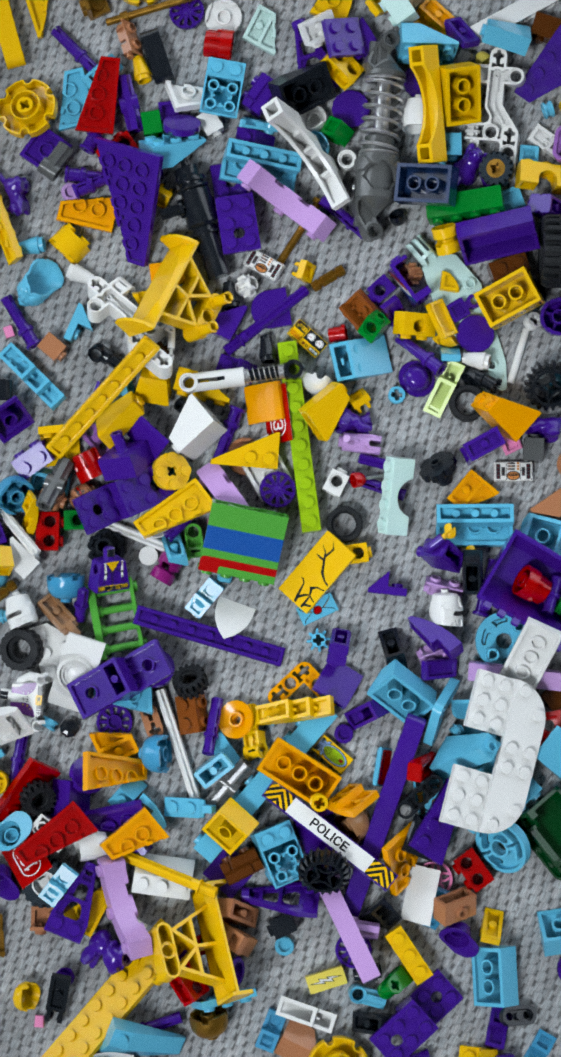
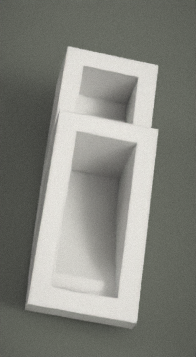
(306, 1014)

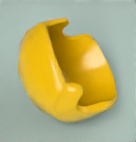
(26, 996)

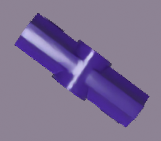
(129, 104)

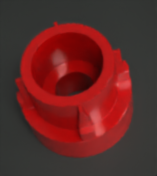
(218, 43)
(87, 465)
(531, 585)

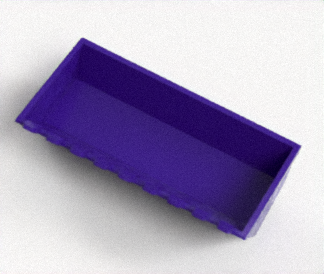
(498, 582)

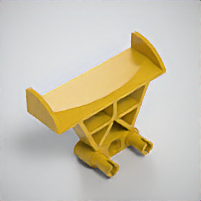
(194, 322)
(215, 945)

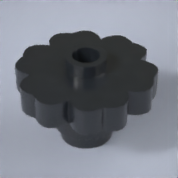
(439, 468)
(106, 538)

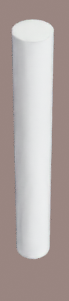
(518, 356)

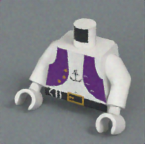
(28, 696)

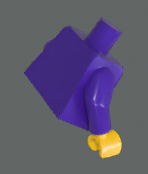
(441, 552)

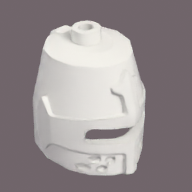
(413, 115)
(445, 609)
(20, 611)
(89, 847)

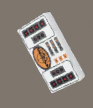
(264, 265)
(513, 471)

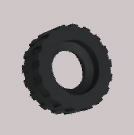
(34, 642)

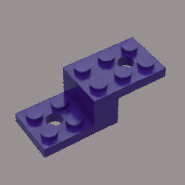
(234, 211)
(118, 501)
(120, 679)
(416, 1017)

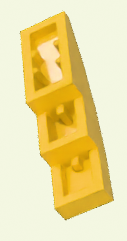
(294, 710)

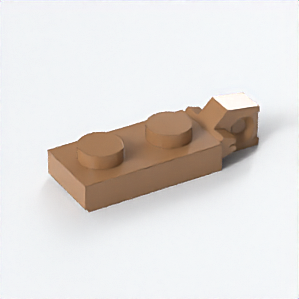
(58, 614)

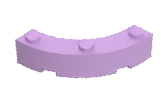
(286, 201)
(219, 484)
(122, 909)

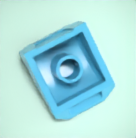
(543, 530)

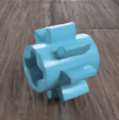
(321, 636)

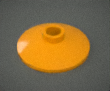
(228, 719)

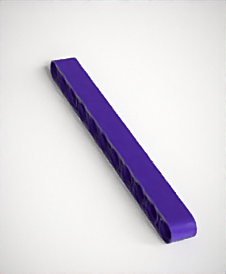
(385, 807)

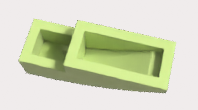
(444, 388)

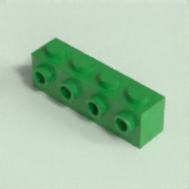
(469, 205)

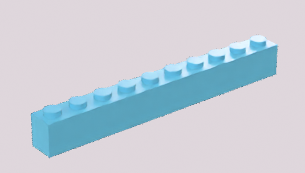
(251, 797)

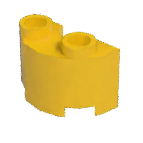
(69, 244)

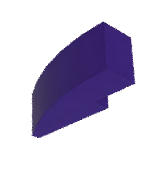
(436, 637)

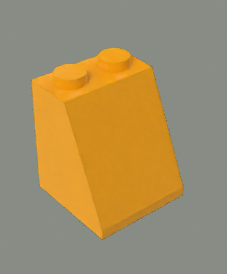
(509, 416)

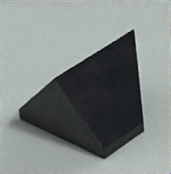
(381, 913)

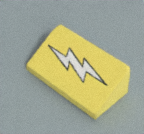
(326, 979)

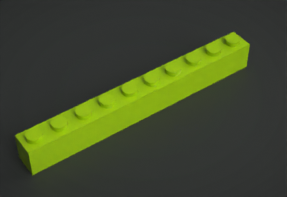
(300, 445)

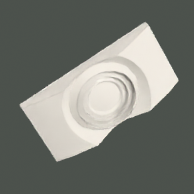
(78, 658)
(13, 725)

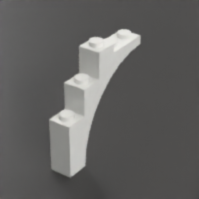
(306, 144)

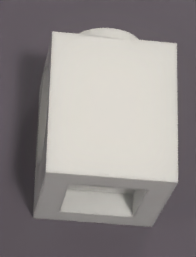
(211, 126)
(336, 491)

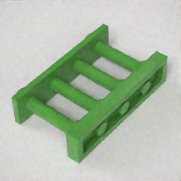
(101, 631)

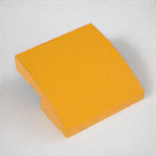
(433, 15)
(264, 402)
(352, 800)

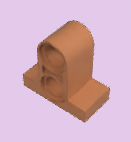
(239, 941)

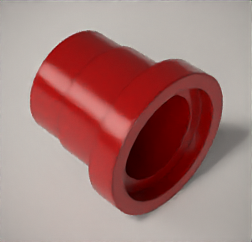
(338, 334)

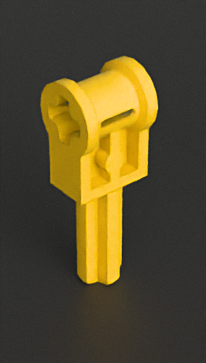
(254, 741)

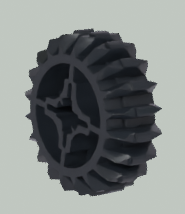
(534, 381)
(325, 866)

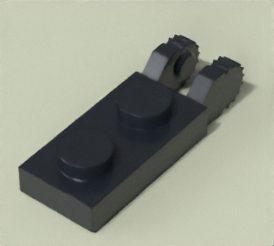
(58, 996)

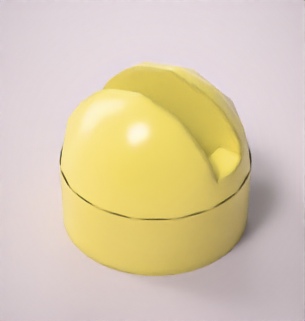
(482, 57)

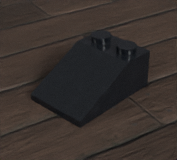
(304, 87)

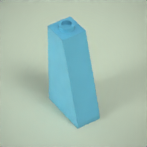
(464, 750)

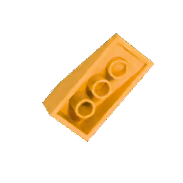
(298, 771)

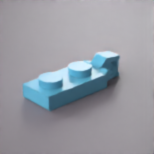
(187, 807)

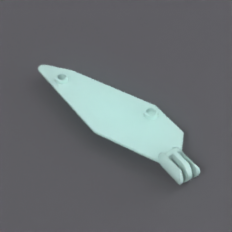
(468, 284)

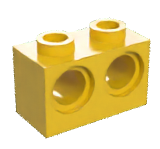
(343, 70)

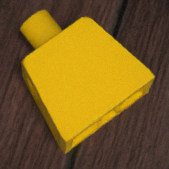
(153, 389)

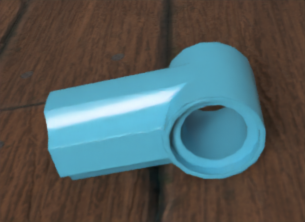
(369, 996)

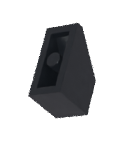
(392, 646)
(368, 1021)

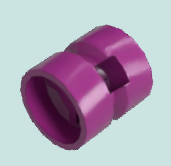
(163, 575)

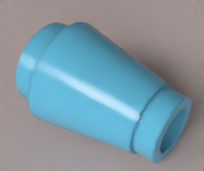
(34, 245)

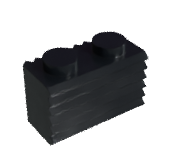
(472, 571)

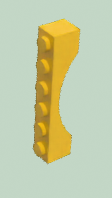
(426, 68)

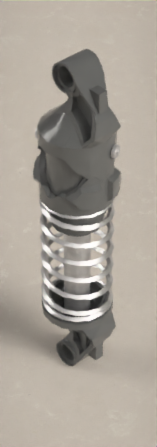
(379, 157)

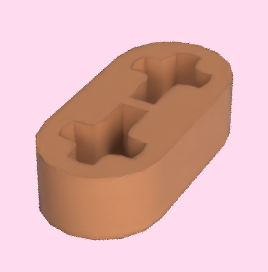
(156, 719)

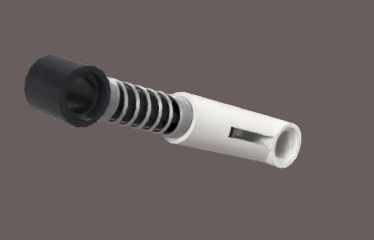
(239, 377)

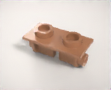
(127, 32)

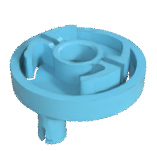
(491, 651)
(516, 846)

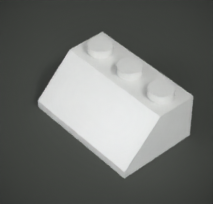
(151, 884)

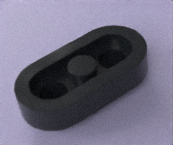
(516, 1015)

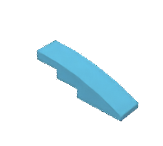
(32, 376)

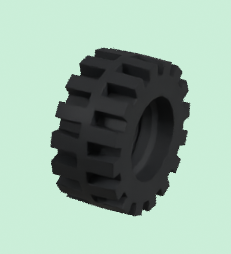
(192, 689)
(31, 791)

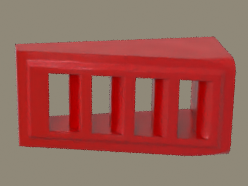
(419, 769)

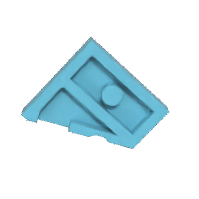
(254, 123)

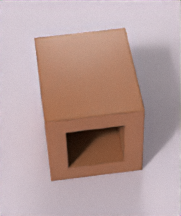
(53, 347)

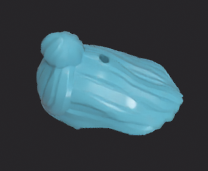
(39, 282)

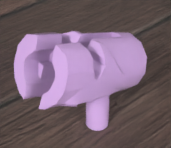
(359, 443)

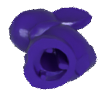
(103, 945)

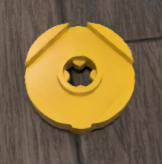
(160, 471)

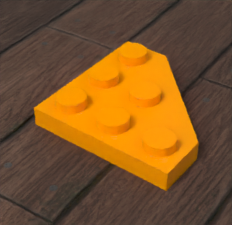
(399, 861)

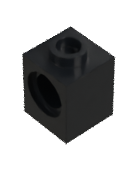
(281, 926)

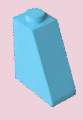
(506, 36)

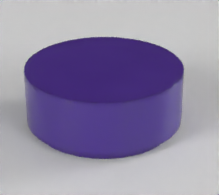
(343, 733)

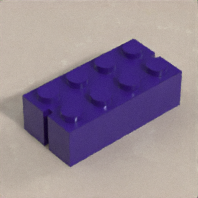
(497, 235)

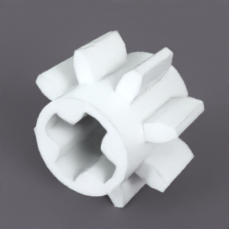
(246, 286)

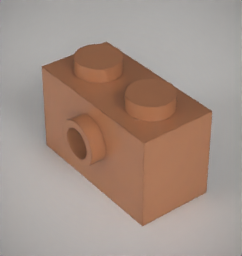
(454, 906)

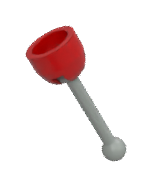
(358, 479)

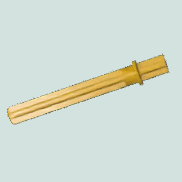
(187, 881)

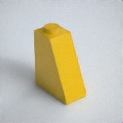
(325, 410)
(119, 416)

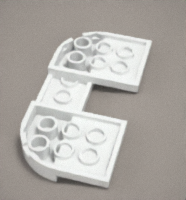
(518, 716)

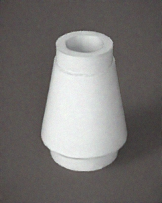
(78, 274)
(478, 360)

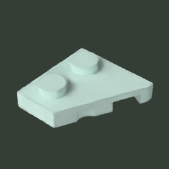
(262, 30)

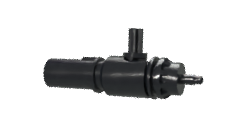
(200, 217)

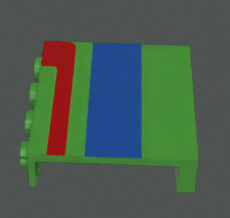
(243, 542)

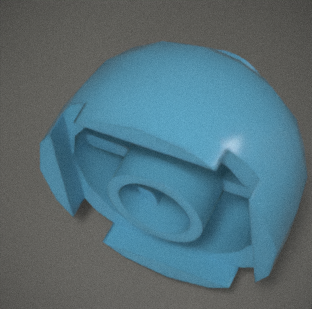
(13, 492)
(65, 585)
(156, 753)

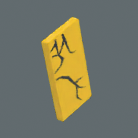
(317, 572)

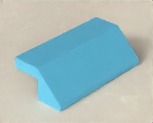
(278, 162)
(476, 523)

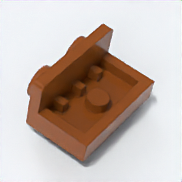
(358, 308)
(192, 714)

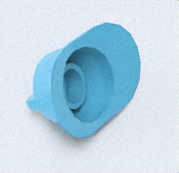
(14, 830)

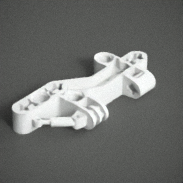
(497, 80)
(114, 301)

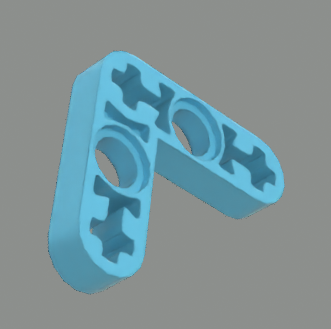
(439, 709)

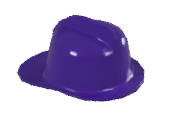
(8, 888)
(459, 939)

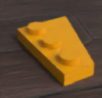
(88, 213)

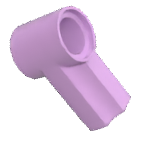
(368, 929)

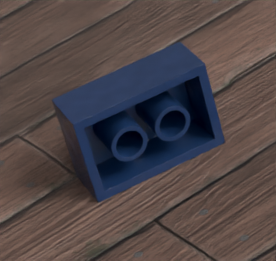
(426, 184)

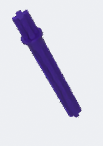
(266, 320)

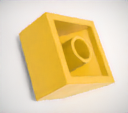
(230, 826)

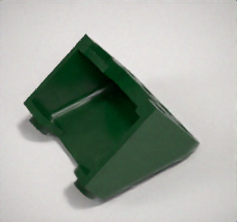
(543, 829)

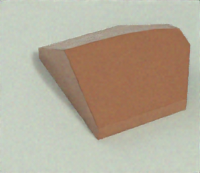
(296, 1040)

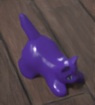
(469, 164)
(16, 190)
(354, 422)
(548, 428)

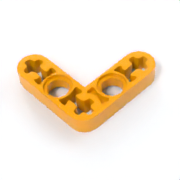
(307, 679)

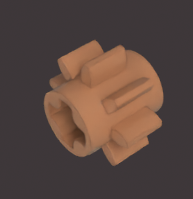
(411, 273)

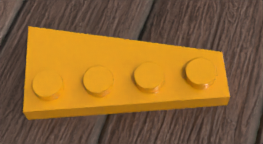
(109, 770)

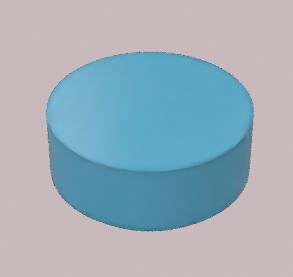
(284, 946)

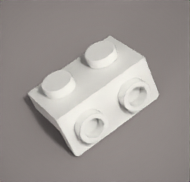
(312, 30)

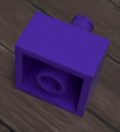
(125, 458)

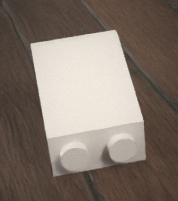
(195, 429)

